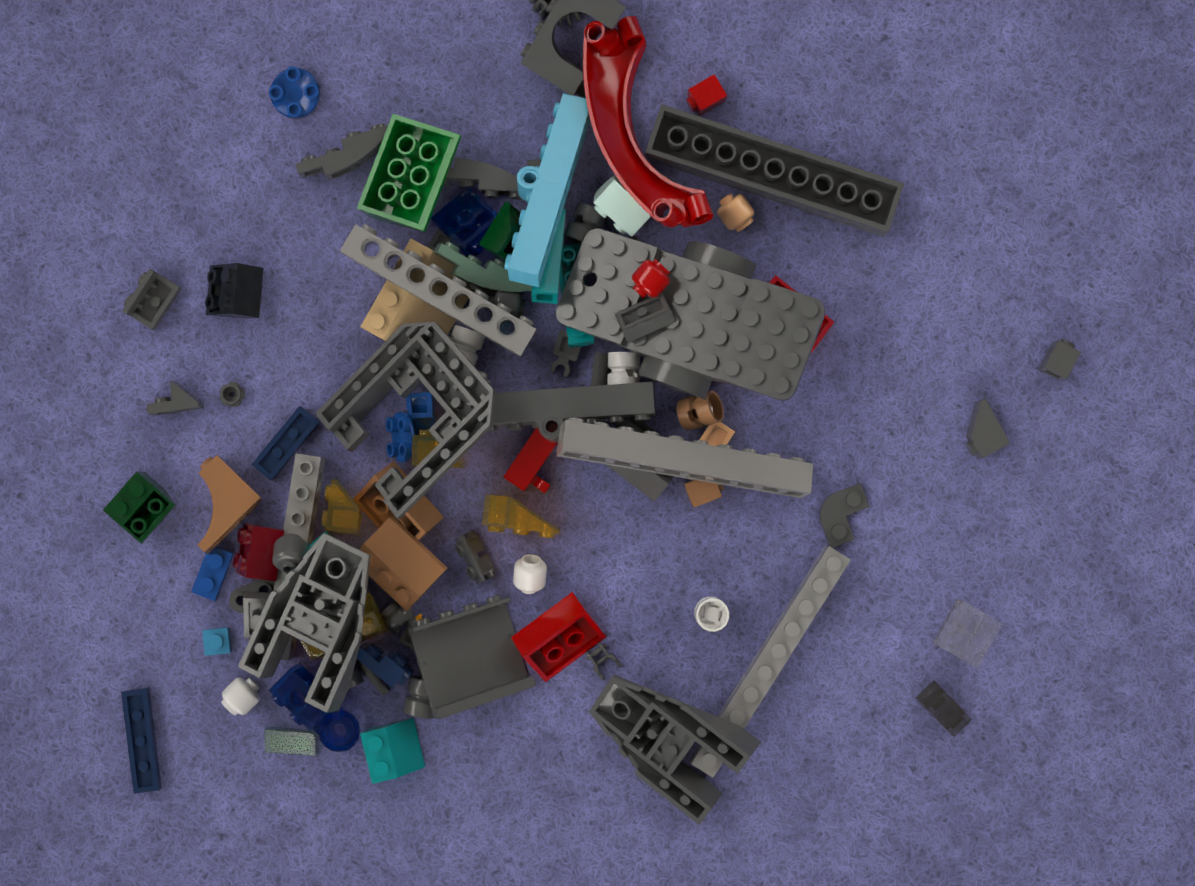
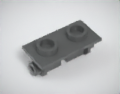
(477, 567)

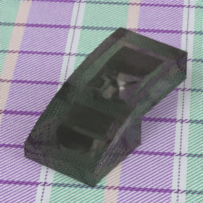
(943, 708)

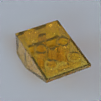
(508, 512)

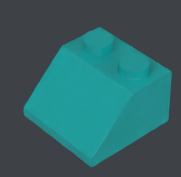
(392, 750)

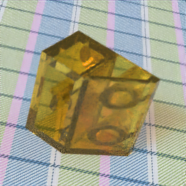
(343, 513)

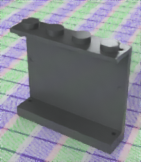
(469, 657)

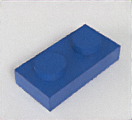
(212, 573)

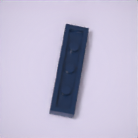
(141, 740)

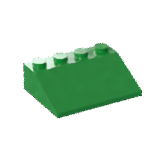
(408, 173)

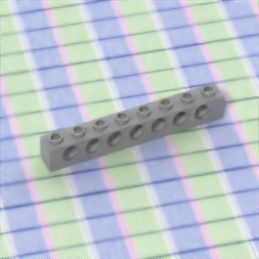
(362, 237)
(302, 512)

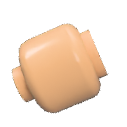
(735, 212)

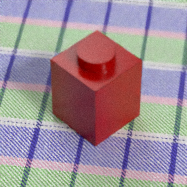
(706, 95)

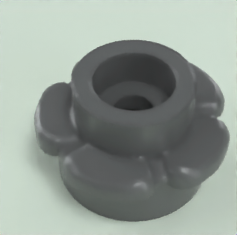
(225, 394)

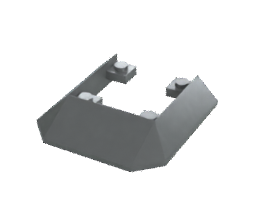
(402, 362)

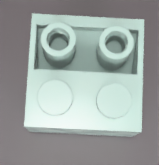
(620, 206)

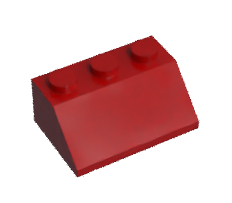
(558, 637)

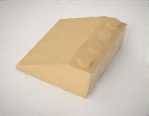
(398, 306)

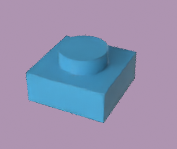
(216, 641)

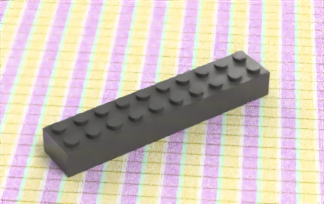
(773, 171)

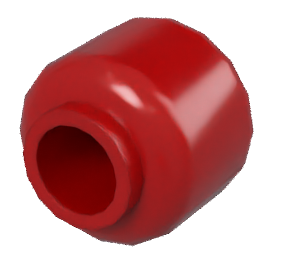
(650, 278)

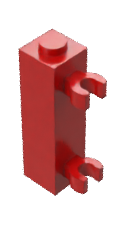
(530, 461)

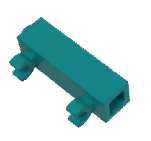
(549, 286)

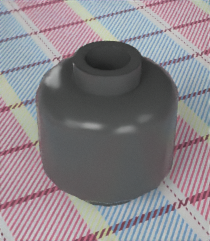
(510, 299)
(288, 552)

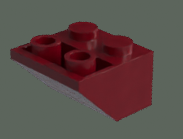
(256, 551)

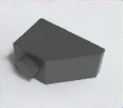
(984, 431)

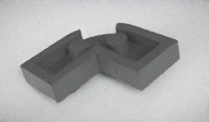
(834, 513)

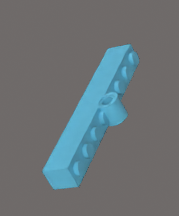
(546, 190)

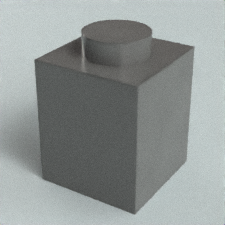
(1060, 359)

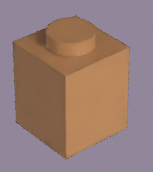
(702, 492)

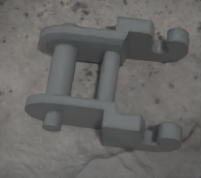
(601, 648)

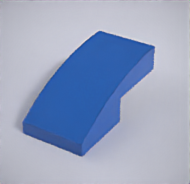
(420, 410)

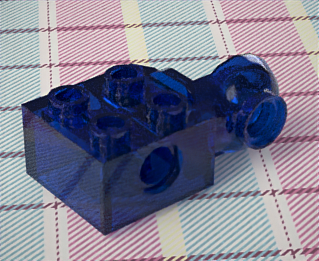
(286, 694)

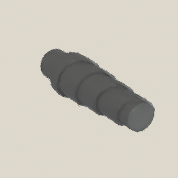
(373, 678)

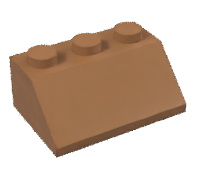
(418, 520)
(401, 563)

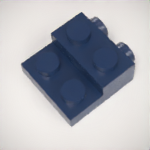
(391, 668)

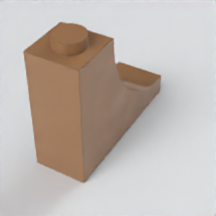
(231, 501)

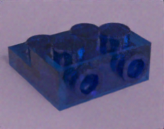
(465, 221)

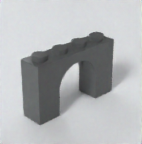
(543, 54)

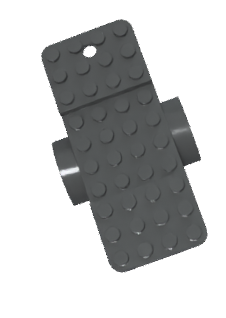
(723, 319)

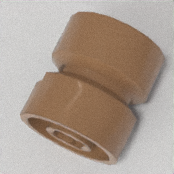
(696, 412)

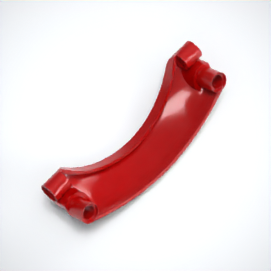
(608, 84)

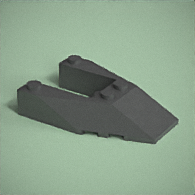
(321, 606)
(658, 734)

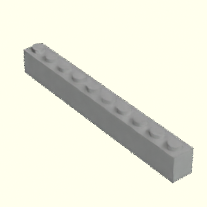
(684, 458)
(777, 648)

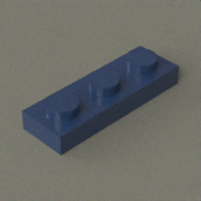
(286, 443)

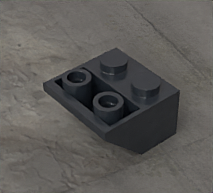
(234, 290)

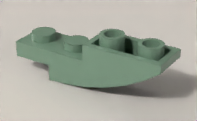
(490, 276)

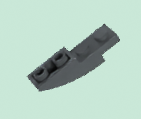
(357, 150)
(490, 178)

